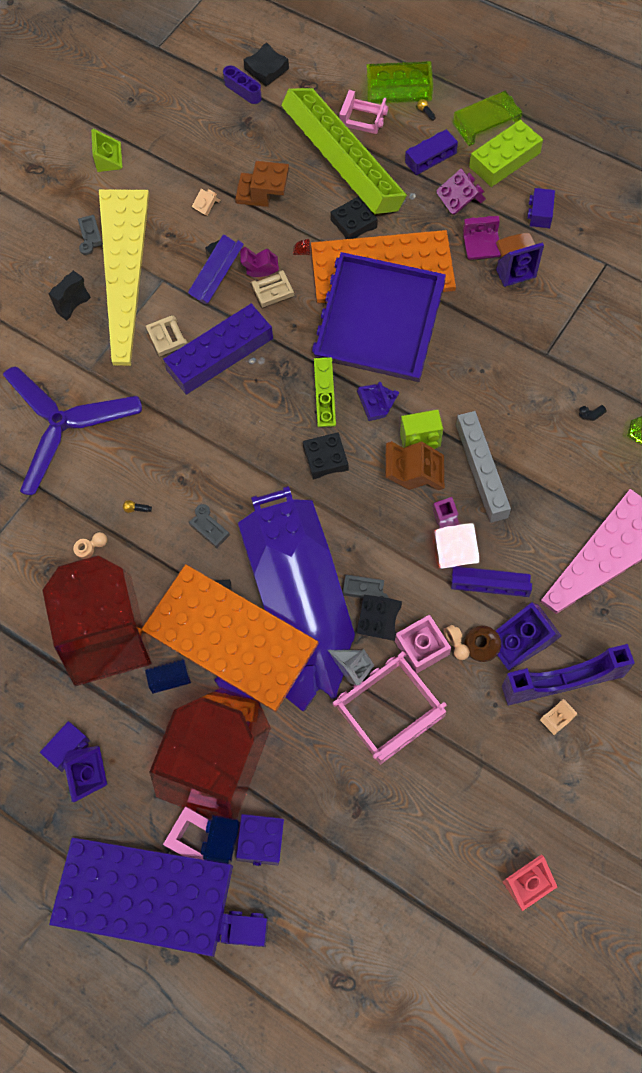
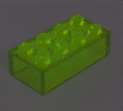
(399, 82)

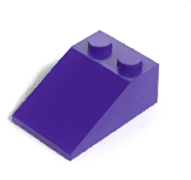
(520, 264)
(525, 635)

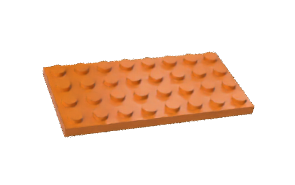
(417, 250)
(230, 637)

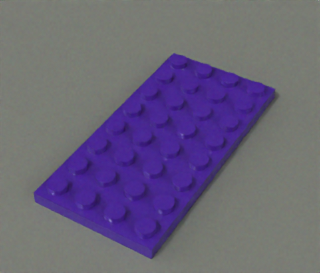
(142, 896)

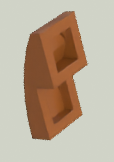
(514, 243)

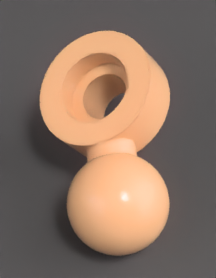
(98, 540)
(454, 637)

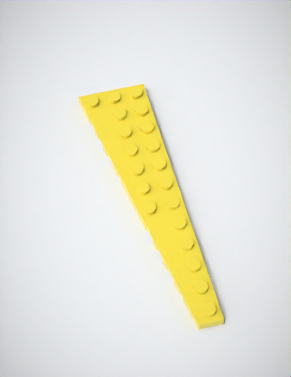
(123, 244)

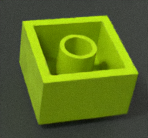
(422, 427)

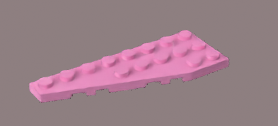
(604, 557)

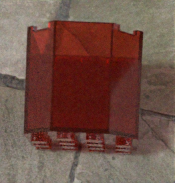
(95, 620)
(210, 753)

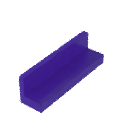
(215, 269)
(491, 581)

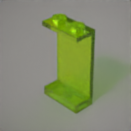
(485, 115)

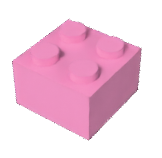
(422, 644)

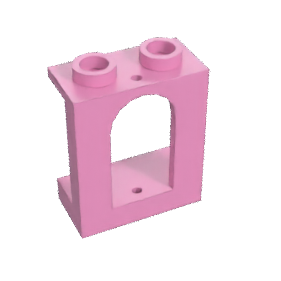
(351, 103)
(173, 840)

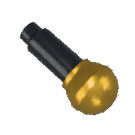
(423, 106)
(129, 506)

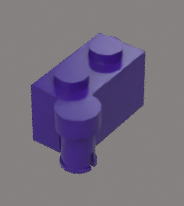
(243, 930)

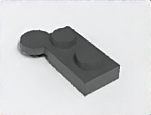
(90, 234)
(208, 527)
(358, 586)

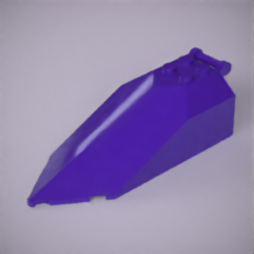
(299, 578)

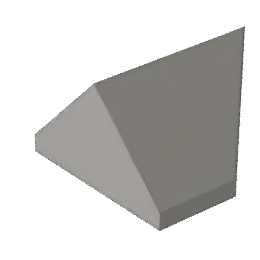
(353, 664)

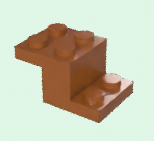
(266, 180)
(414, 465)

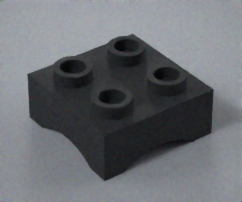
(266, 64)
(354, 218)
(69, 294)
(325, 455)
(378, 617)

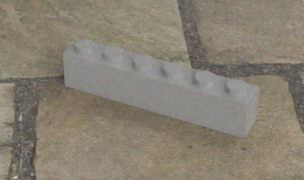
(483, 467)

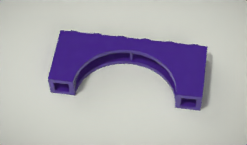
(526, 686)

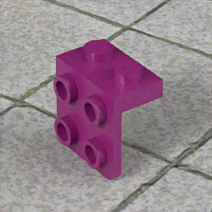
(460, 191)
(481, 237)

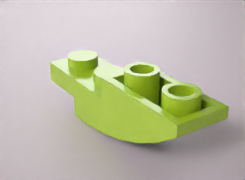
(324, 392)

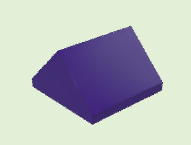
(84, 772)

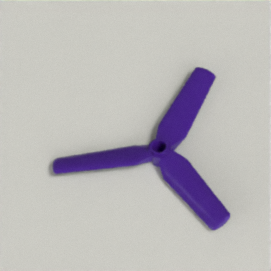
(76, 417)

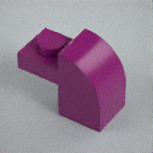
(259, 264)
(445, 513)

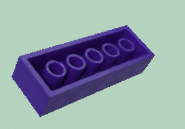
(218, 348)

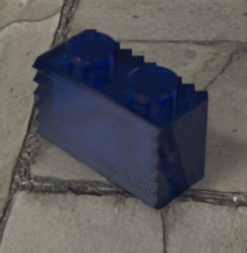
(168, 676)
(220, 839)

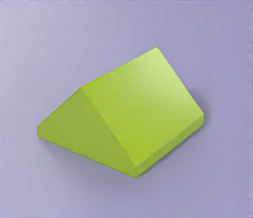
(106, 152)

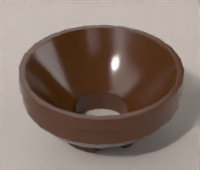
(490, 650)

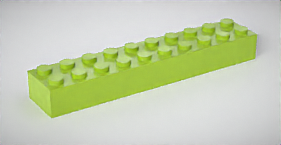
(343, 150)

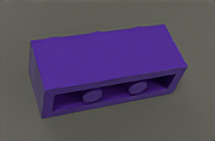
(431, 152)

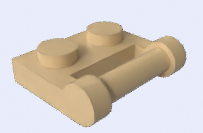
(274, 292)
(161, 338)

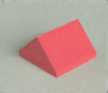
(530, 883)

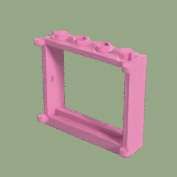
(409, 733)

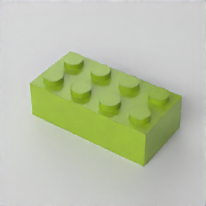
(505, 153)

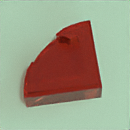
(302, 247)

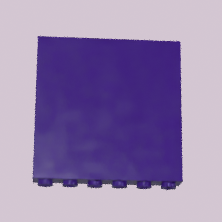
(379, 316)

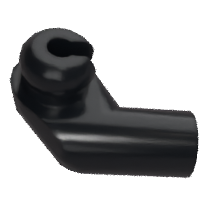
(592, 415)

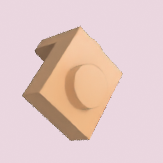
(205, 201)
(558, 717)

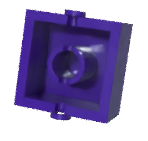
(260, 840)

